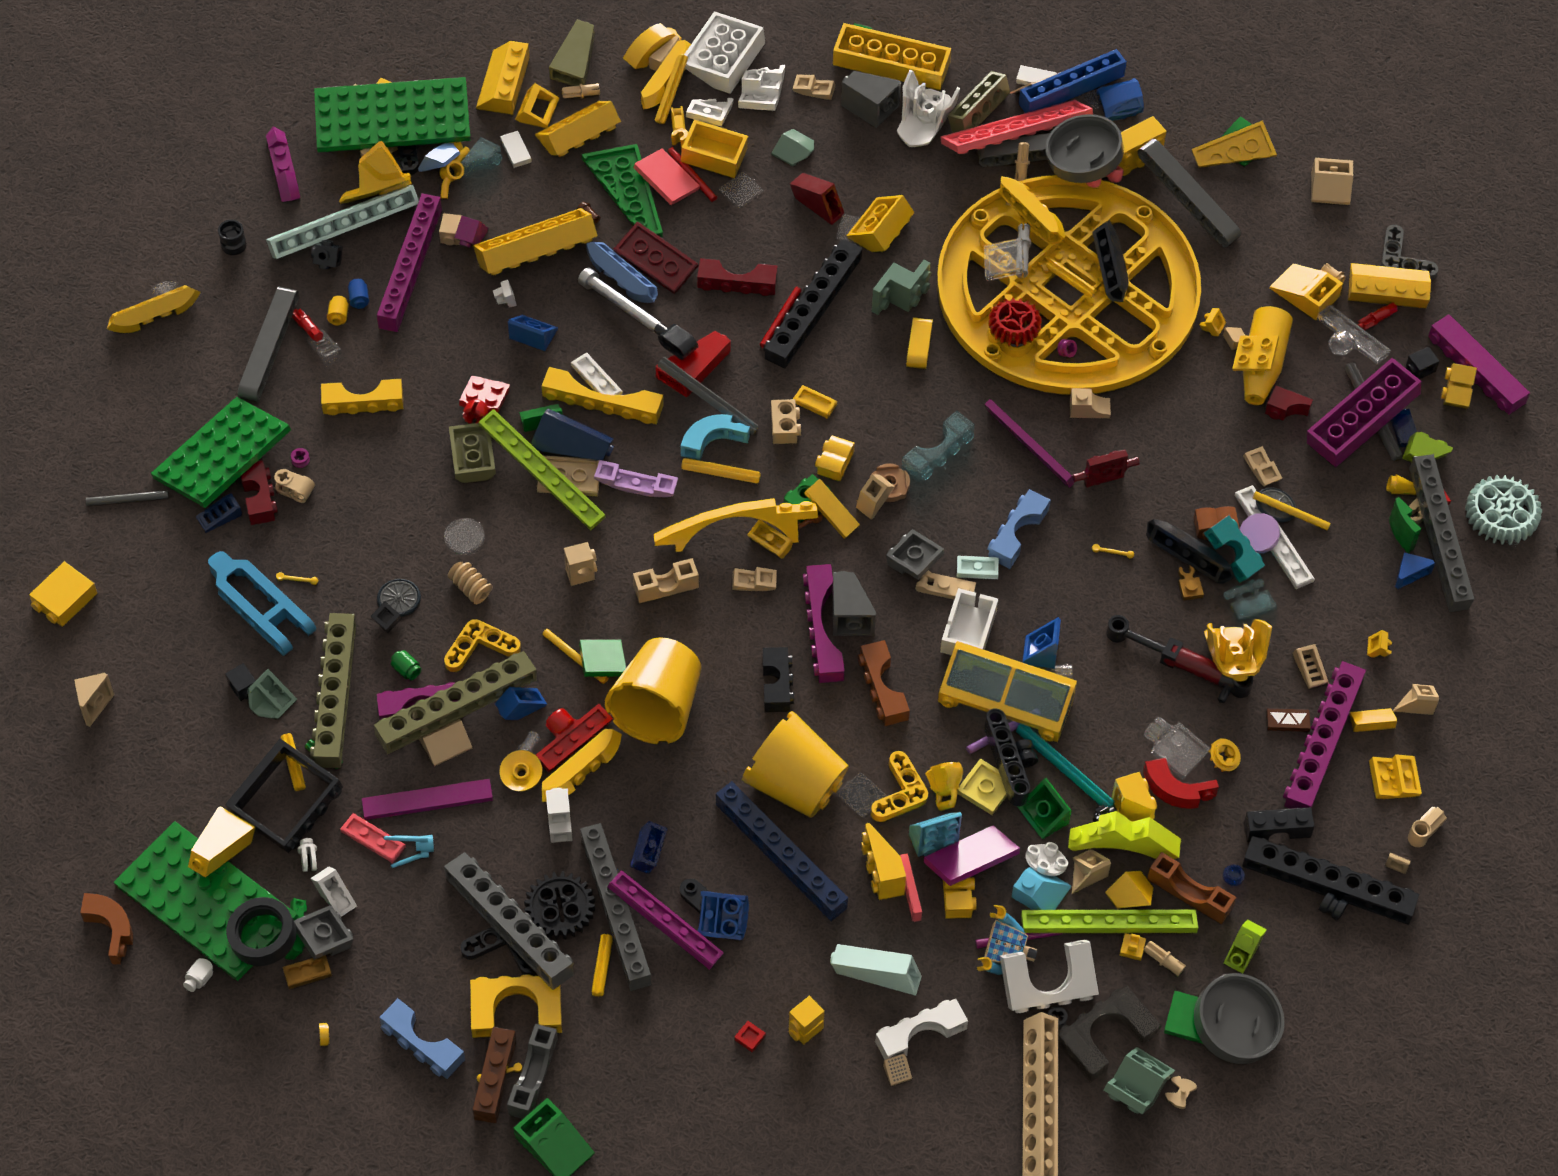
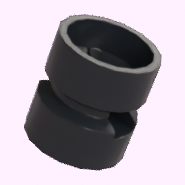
(232, 237)

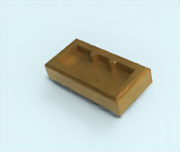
(307, 972)

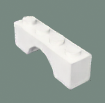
(945, 1018)

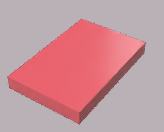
(666, 176)

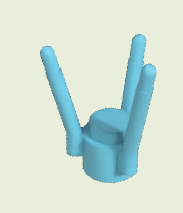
(423, 844)

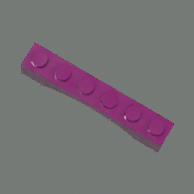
(829, 660)

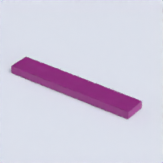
(1029, 443)
(427, 799)
(665, 919)

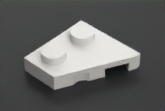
(709, 110)

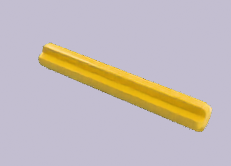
(671, 89)
(720, 470)

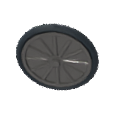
(1281, 496)
(400, 595)

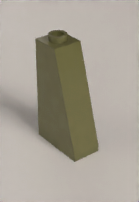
(574, 55)

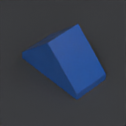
(1412, 569)

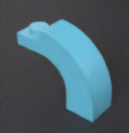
(710, 429)

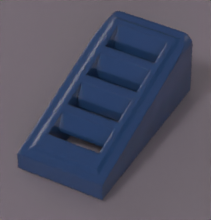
(222, 519)

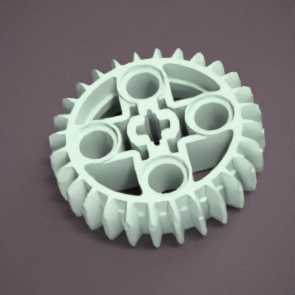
(1505, 507)

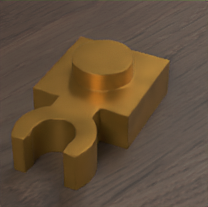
(1190, 586)

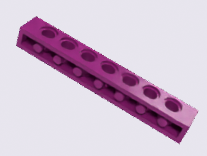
(409, 262)
(1346, 675)

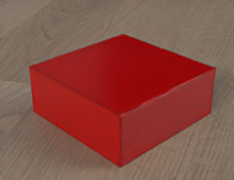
(750, 1036)

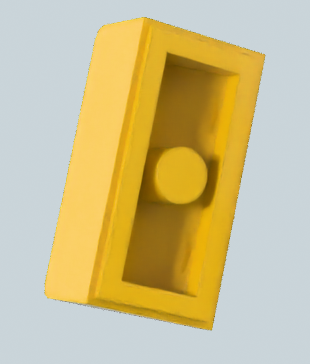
(1373, 720)

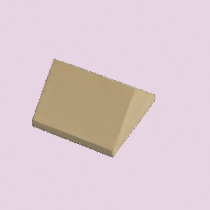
(93, 695)
(446, 742)

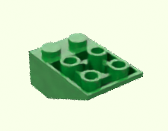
(553, 1140)

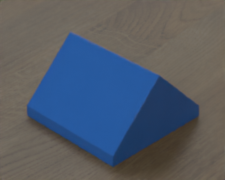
(531, 331)
(1042, 645)

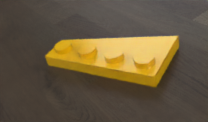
(1240, 146)

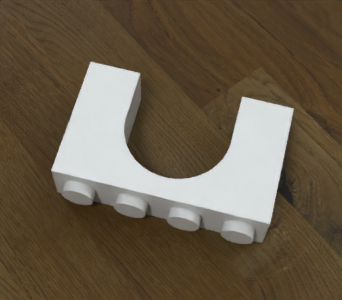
(1079, 982)

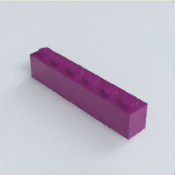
(1490, 374)

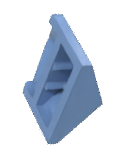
(439, 157)

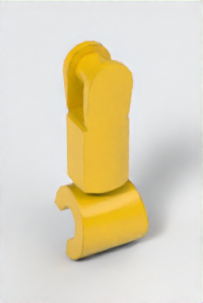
(678, 125)

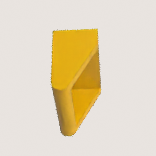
(526, 116)

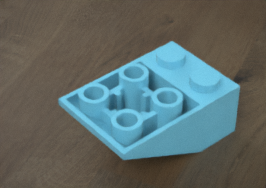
(935, 833)

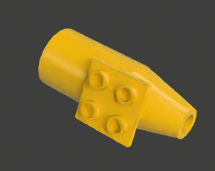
(1263, 352)

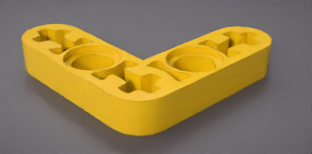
(481, 637)
(907, 793)

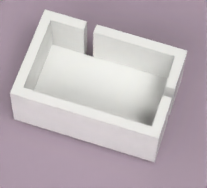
(969, 623)

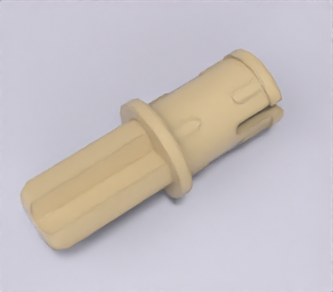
(580, 91)
(1022, 161)
(1164, 958)

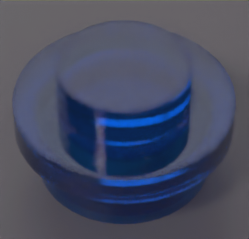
(1233, 875)

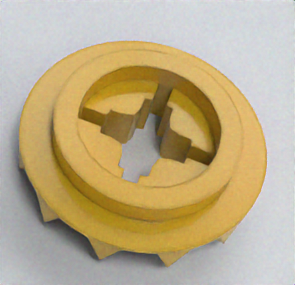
(1230, 750)

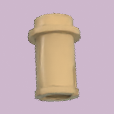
(1338, 275)

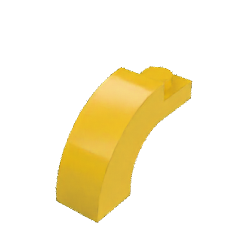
(647, 44)

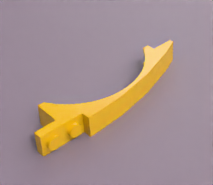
(783, 517)

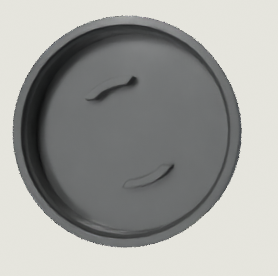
(1084, 148)
(1239, 1018)

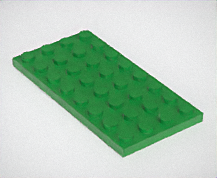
(392, 114)
(195, 904)

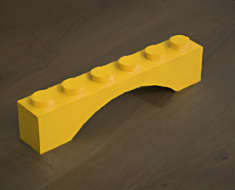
(640, 406)

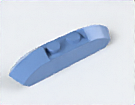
(627, 277)

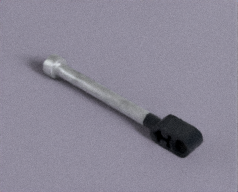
(672, 339)

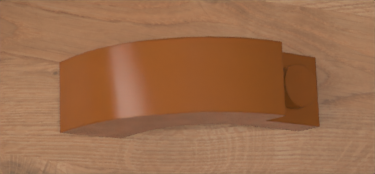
(104, 910)

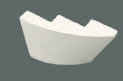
(762, 88)

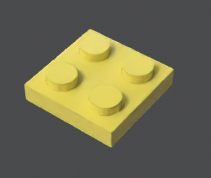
(983, 787)

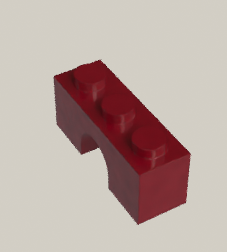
(260, 506)

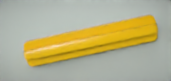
(1071, 278)
(294, 767)
(602, 965)

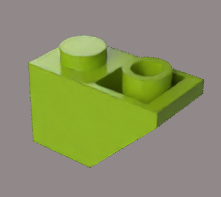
(1421, 444)
(1245, 946)

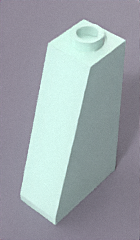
(877, 967)

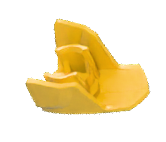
(377, 175)
(1239, 648)

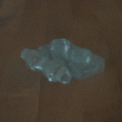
(1251, 606)

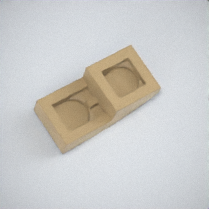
(809, 86)
(1263, 469)
(758, 580)

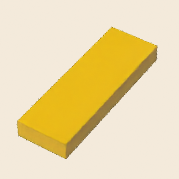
(831, 508)

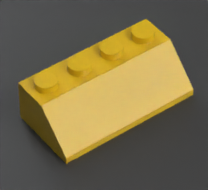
(504, 78)
(579, 127)
(1389, 285)

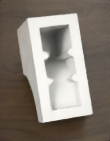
(333, 890)

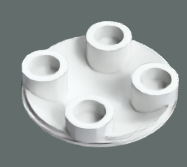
(1046, 859)

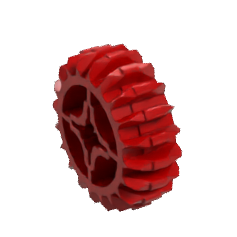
(1017, 315)

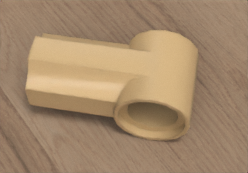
(1426, 826)

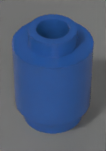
(358, 293)

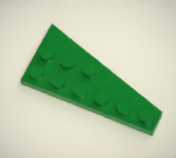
(624, 184)

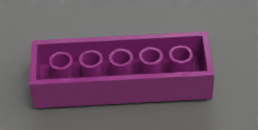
(1364, 412)

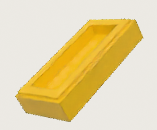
(815, 401)

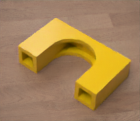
(489, 992)

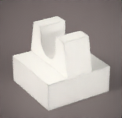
(505, 294)

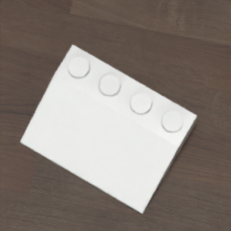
(724, 51)

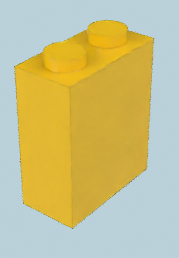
(62, 594)

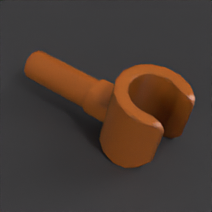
(807, 521)

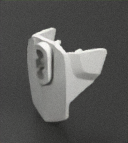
(921, 113)

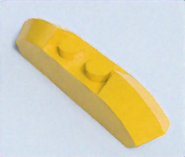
(655, 88)
(1032, 210)
(129, 318)
(587, 759)

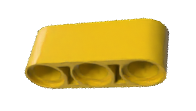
(919, 343)

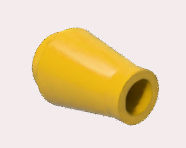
(1400, 485)

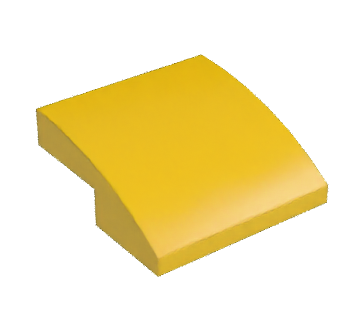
(1395, 777)

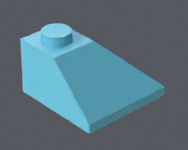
(1039, 890)

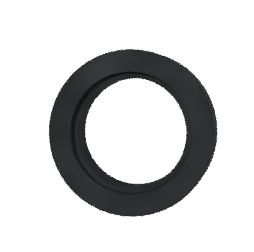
(254, 908)

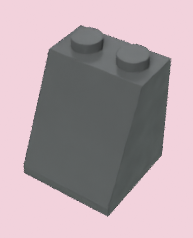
(870, 96)
(851, 607)

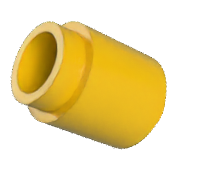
(337, 310)

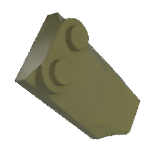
(472, 453)

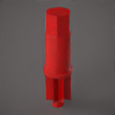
(1377, 316)
(305, 322)

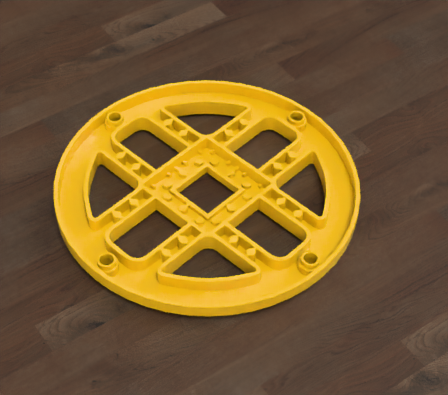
(1026, 364)

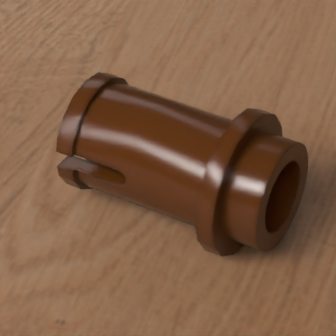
(587, 207)

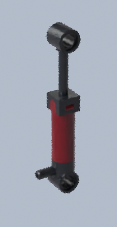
(1176, 655)

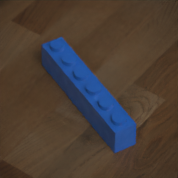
(1073, 82)

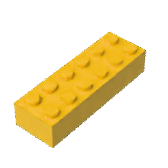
(891, 56)
(535, 241)

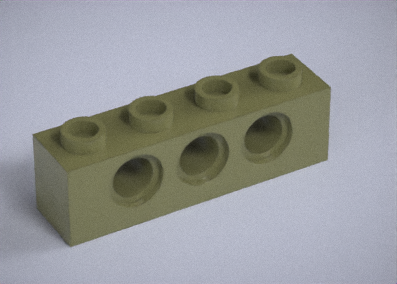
(979, 102)

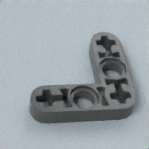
(1396, 258)

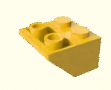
(1133, 798)

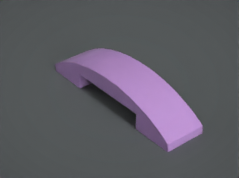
(633, 482)

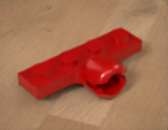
(571, 734)

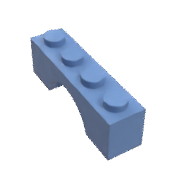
(1030, 510)
(442, 1056)

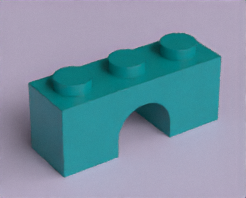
(1246, 559)

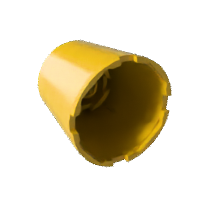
(655, 692)
(796, 767)

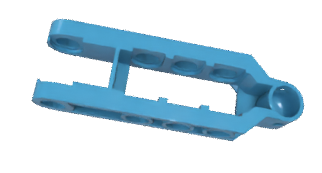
(223, 565)

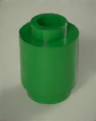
(405, 665)

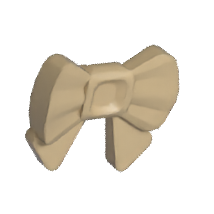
(1185, 1087)

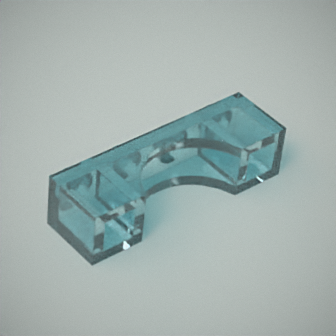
(922, 461)

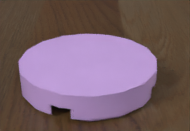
(1261, 531)

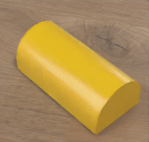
(770, 539)

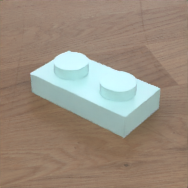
(977, 567)

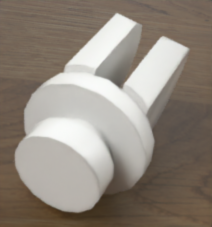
(307, 847)
(198, 974)

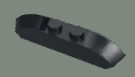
(1111, 261)
(1189, 550)

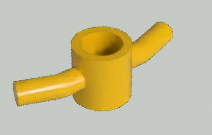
(458, 172)

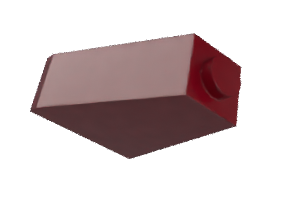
(818, 196)

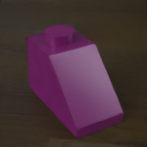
(470, 231)

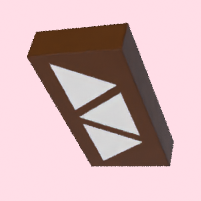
(1288, 720)

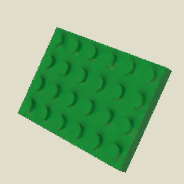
(220, 452)

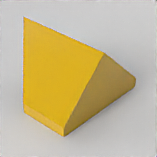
(1131, 890)

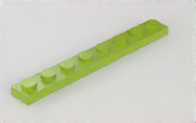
(542, 469)
(1109, 921)

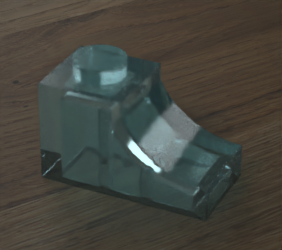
(482, 156)

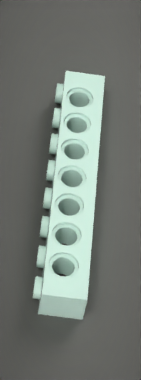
(342, 221)

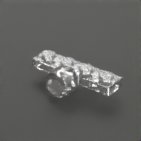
(1350, 336)

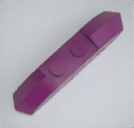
(282, 165)

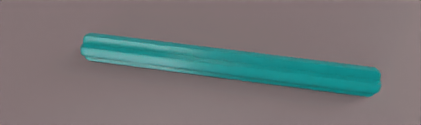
(1065, 766)

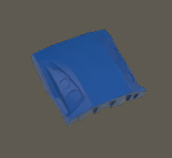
(1121, 99)
(723, 915)

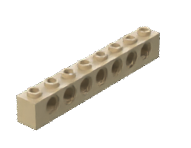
(1040, 1095)

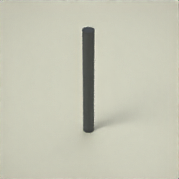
(127, 498)

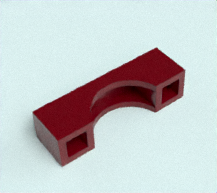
(760, 280)

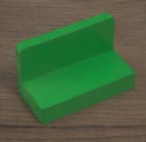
(531, 418)

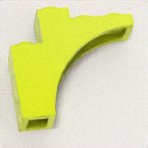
(1118, 832)

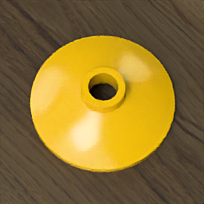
(519, 761)

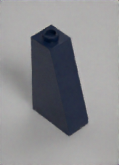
(568, 437)

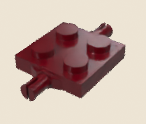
(1105, 468)

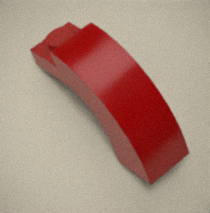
(1173, 791)

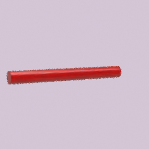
(704, 188)
(779, 319)

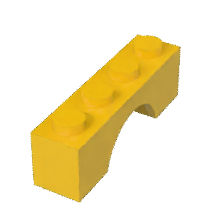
(386, 396)

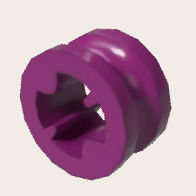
(1062, 348)
(300, 463)

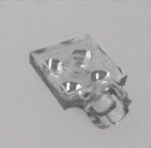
(1177, 745)

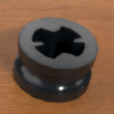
(1059, 1011)

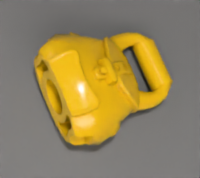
(945, 782)

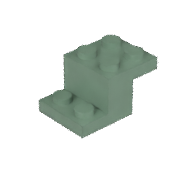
(901, 287)
(1138, 1081)

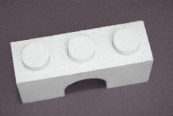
(559, 815)

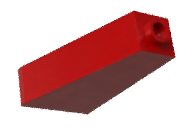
(700, 363)

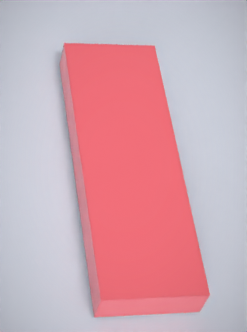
(372, 838)
(911, 891)

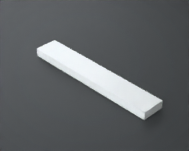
(1284, 550)

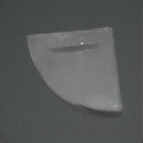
(164, 287)

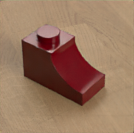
(1287, 403)

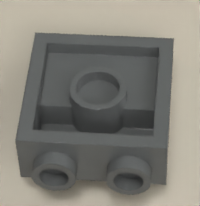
(914, 554)
(324, 932)

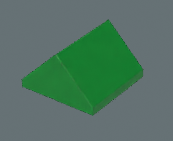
(1046, 809)

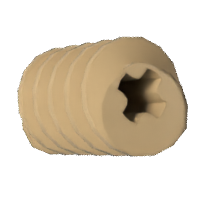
(470, 582)

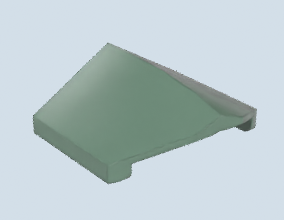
(793, 147)
(269, 696)

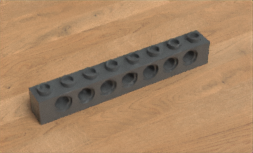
(1441, 533)
(615, 909)
(553, 973)

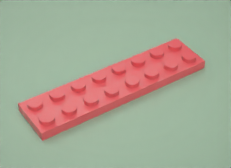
(1013, 127)

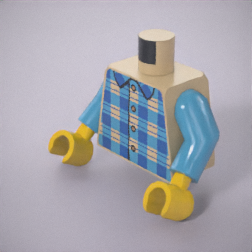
(1005, 938)

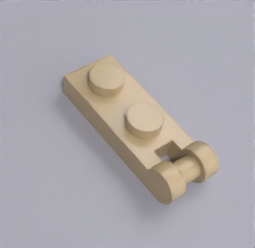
(943, 585)

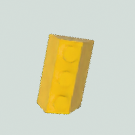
(881, 223)

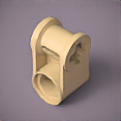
(295, 485)

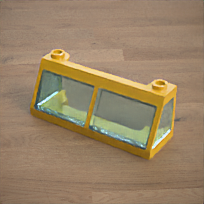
(1018, 689)

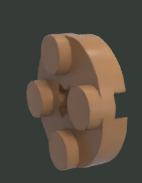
(897, 476)

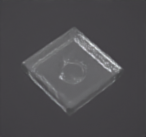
(1004, 259)

